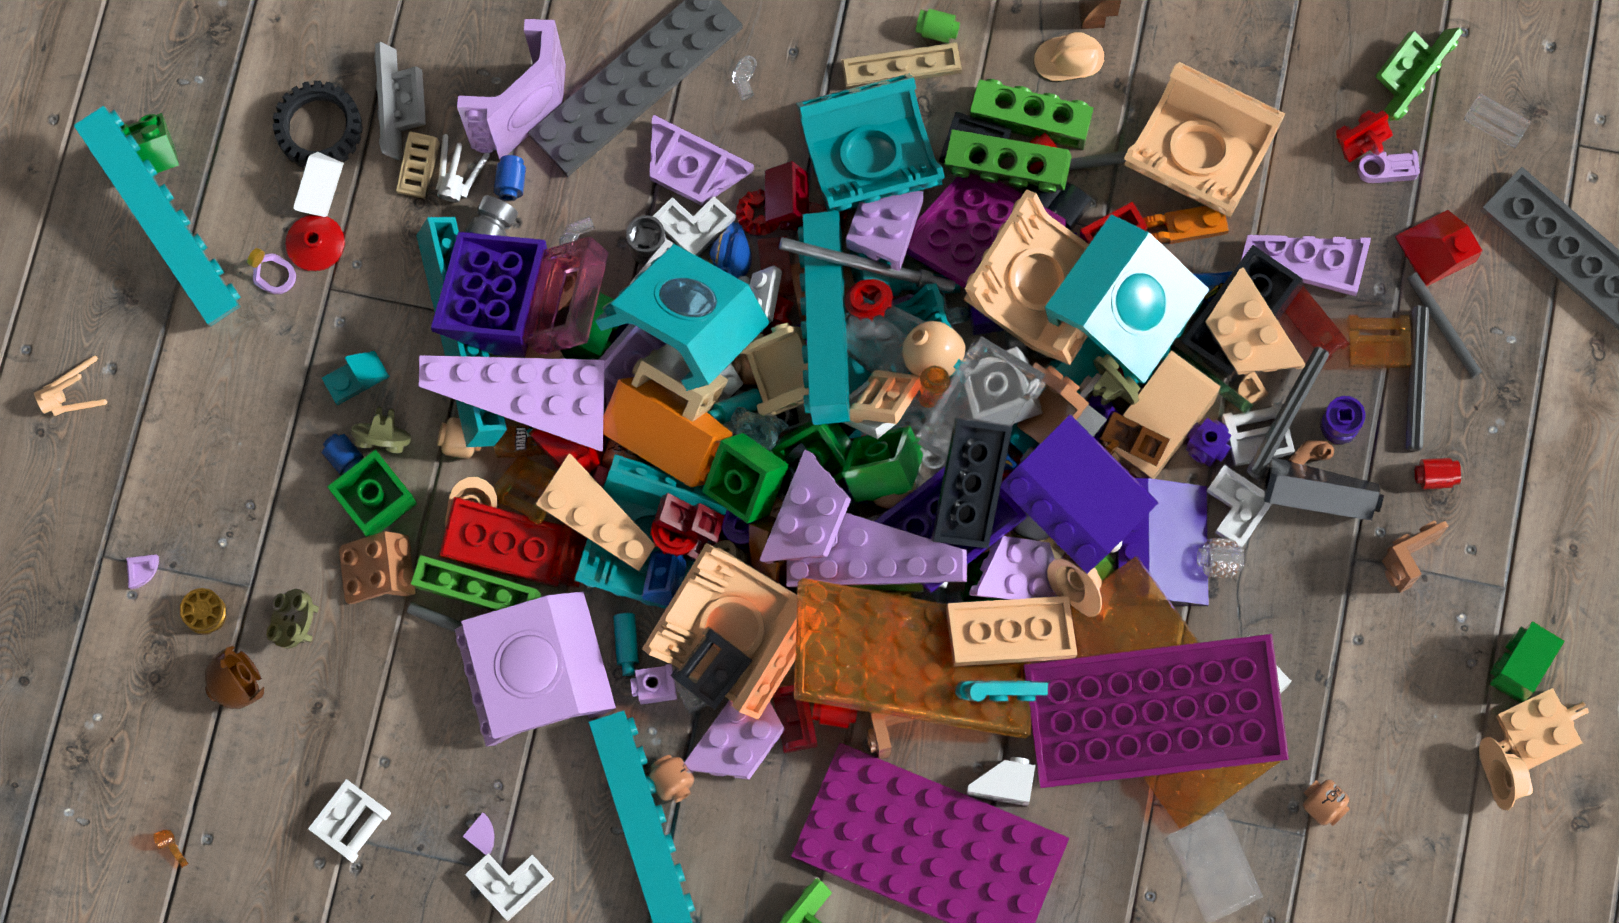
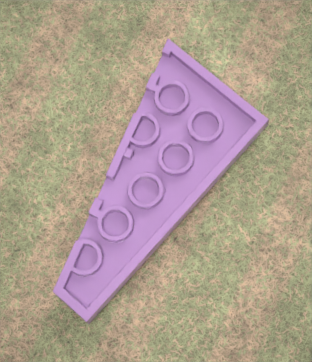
(539, 392)
(880, 555)

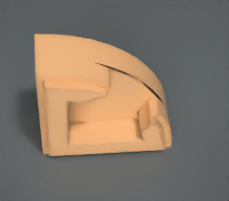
(1252, 388)

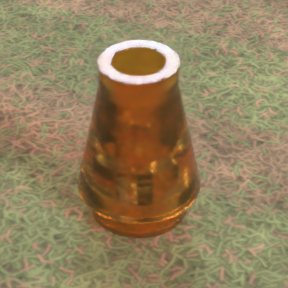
(933, 384)

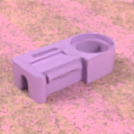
(1392, 167)

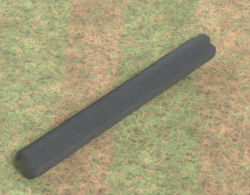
(1417, 379)
(1287, 412)

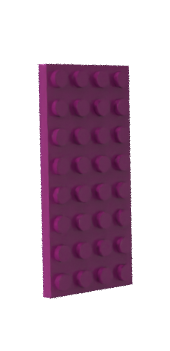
(1158, 711)
(927, 844)

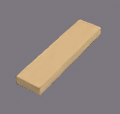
(919, 62)

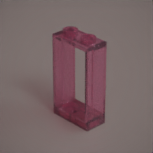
(556, 262)

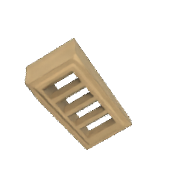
(421, 140)

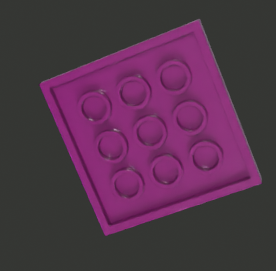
(963, 226)

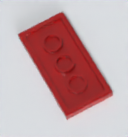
(500, 541)

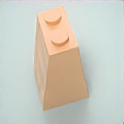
(1170, 406)

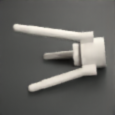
(451, 186)

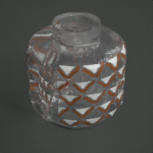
(1220, 558)

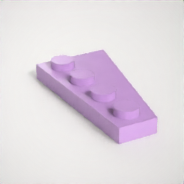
(1319, 262)

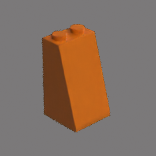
(652, 426)

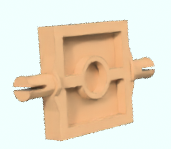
(1540, 728)

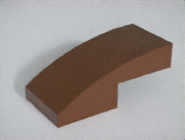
(1134, 438)

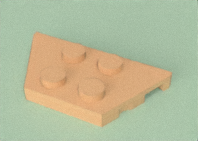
(1250, 330)

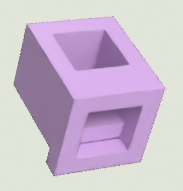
(663, 691)

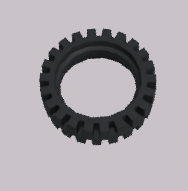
(308, 94)

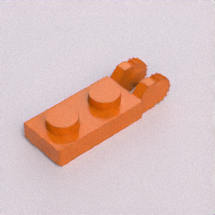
(1188, 224)

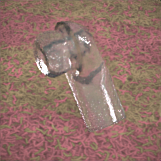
(741, 75)
(574, 229)

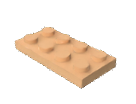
(1011, 631)

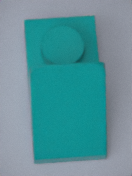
(356, 376)

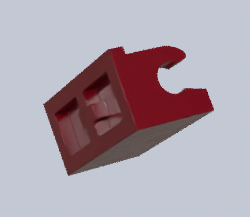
(786, 195)
(796, 719)

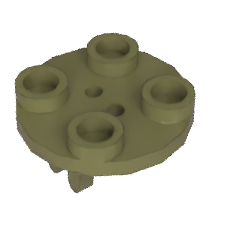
(1112, 383)
(381, 433)
(291, 618)

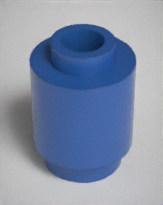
(510, 178)
(341, 453)

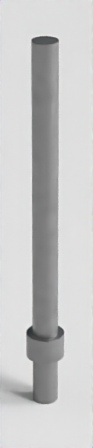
(920, 278)

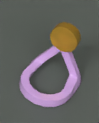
(257, 257)

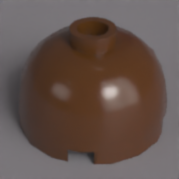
(232, 679)

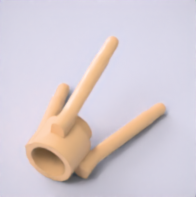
(51, 396)

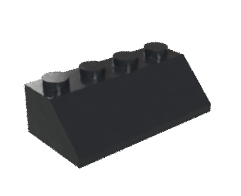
(1277, 287)

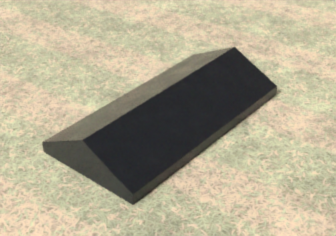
(971, 482)

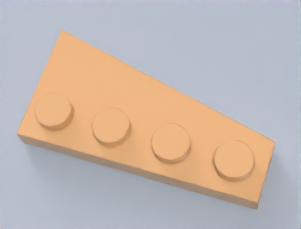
(590, 511)

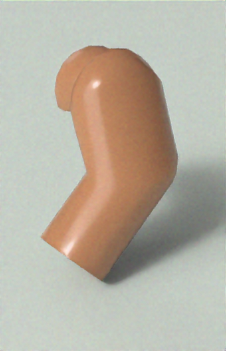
(1312, 451)

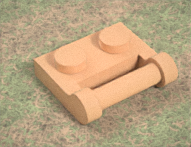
(892, 400)

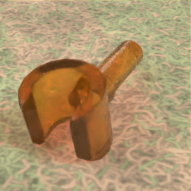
(166, 838)

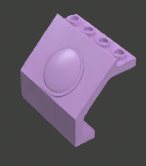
(505, 120)
(534, 665)

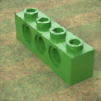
(1071, 133)
(966, 144)
(469, 585)

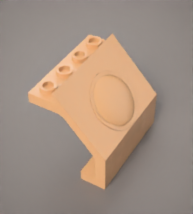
(1204, 139)
(1023, 274)
(745, 611)

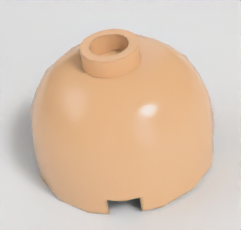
(932, 345)

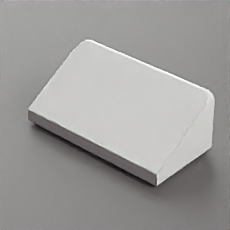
(318, 185)

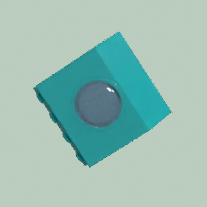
(692, 309)

